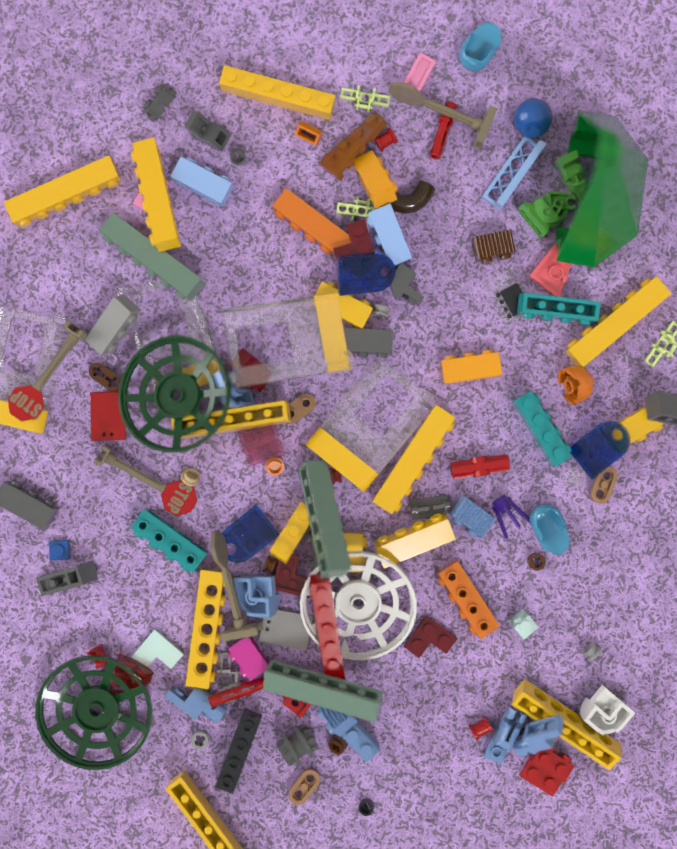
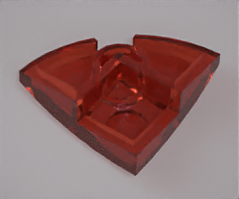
(140, 669)

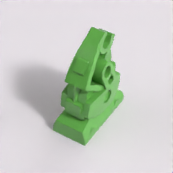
(572, 174)
(543, 212)

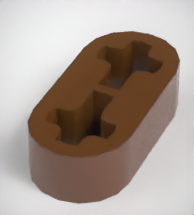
(103, 380)

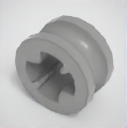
(381, 310)
(592, 651)
(197, 745)

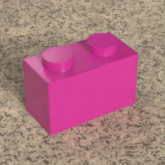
(249, 657)

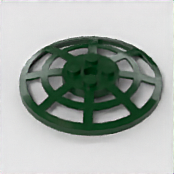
(164, 393)
(87, 719)

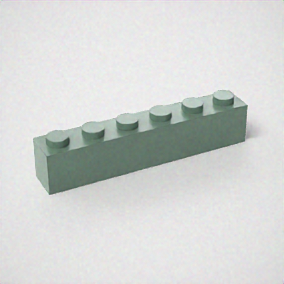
(158, 263)
(324, 519)
(323, 690)

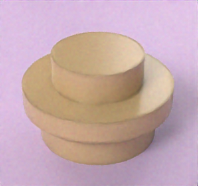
(190, 477)

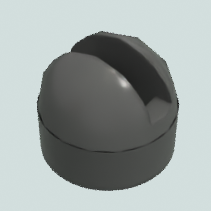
(239, 161)

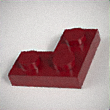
(359, 240)
(287, 579)
(429, 632)

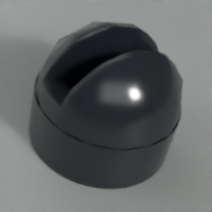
(363, 808)

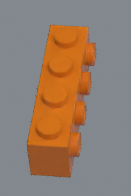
(468, 599)

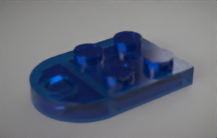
(363, 273)
(600, 449)
(249, 534)

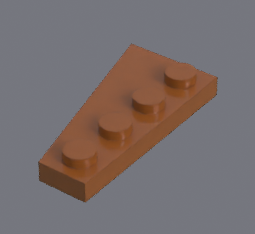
(354, 144)

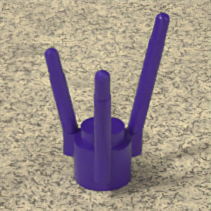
(502, 505)

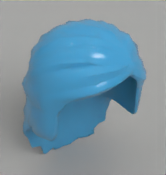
(480, 47)
(550, 528)

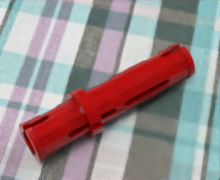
(442, 133)
(215, 699)

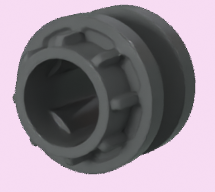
(297, 745)

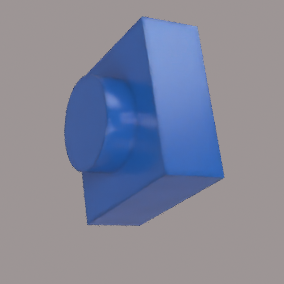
(59, 550)

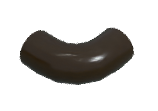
(416, 200)

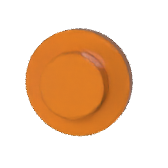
(274, 466)

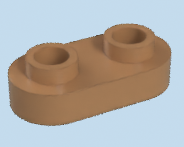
(298, 408)
(604, 485)
(304, 785)

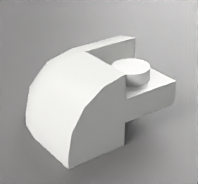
(605, 712)

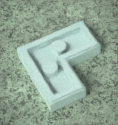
(158, 646)

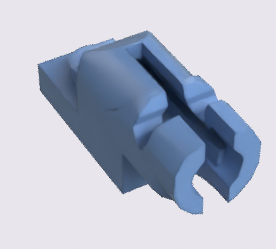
(196, 703)
(504, 735)
(538, 736)

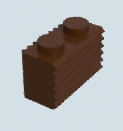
(493, 246)

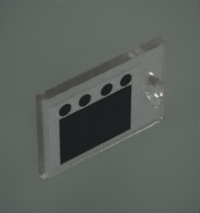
(506, 296)

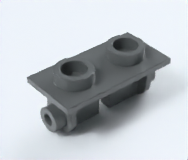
(153, 107)
(429, 506)

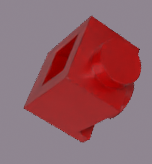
(298, 709)

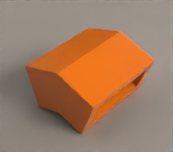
(302, 125)

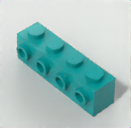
(559, 308)
(541, 428)
(169, 540)

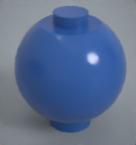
(533, 118)

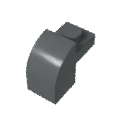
(206, 131)
(401, 283)

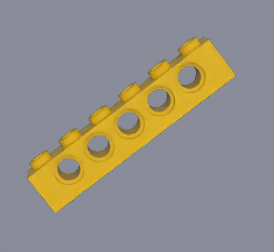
(195, 676)
(575, 730)

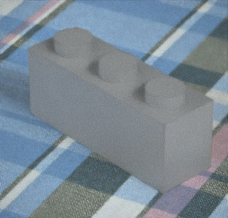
(113, 325)

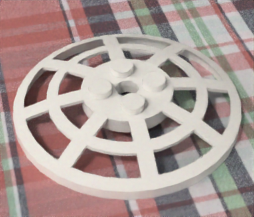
(367, 612)

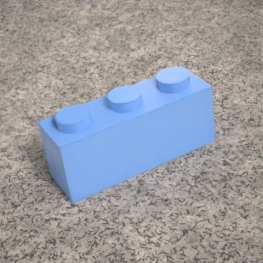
(202, 181)
(389, 234)

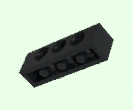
(238, 751)

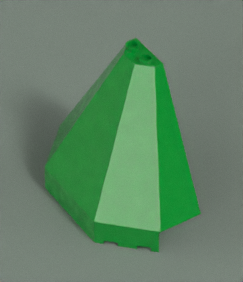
(614, 196)

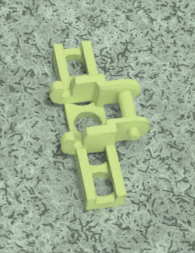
(370, 101)
(355, 207)
(663, 350)

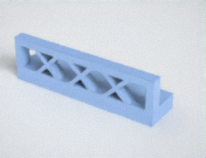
(538, 147)

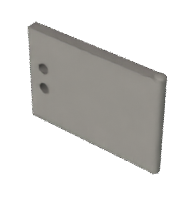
(286, 630)

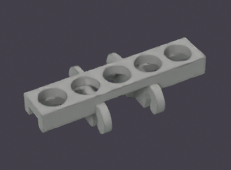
(229, 671)

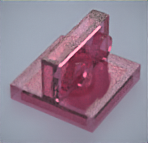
(261, 444)

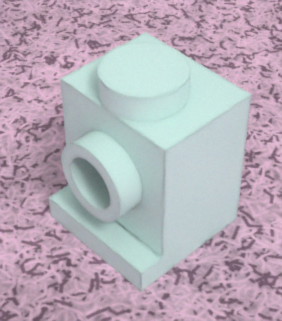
(523, 624)

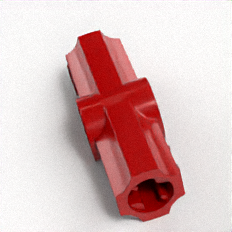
(480, 466)

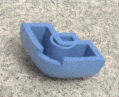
(239, 396)
(257, 595)

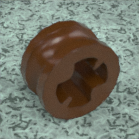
(541, 558)
(269, 565)
(337, 745)

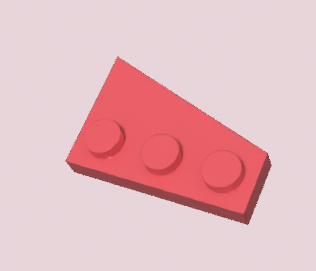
(550, 273)

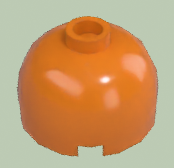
(577, 383)

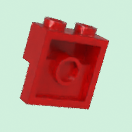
(547, 770)

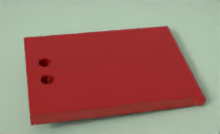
(106, 417)

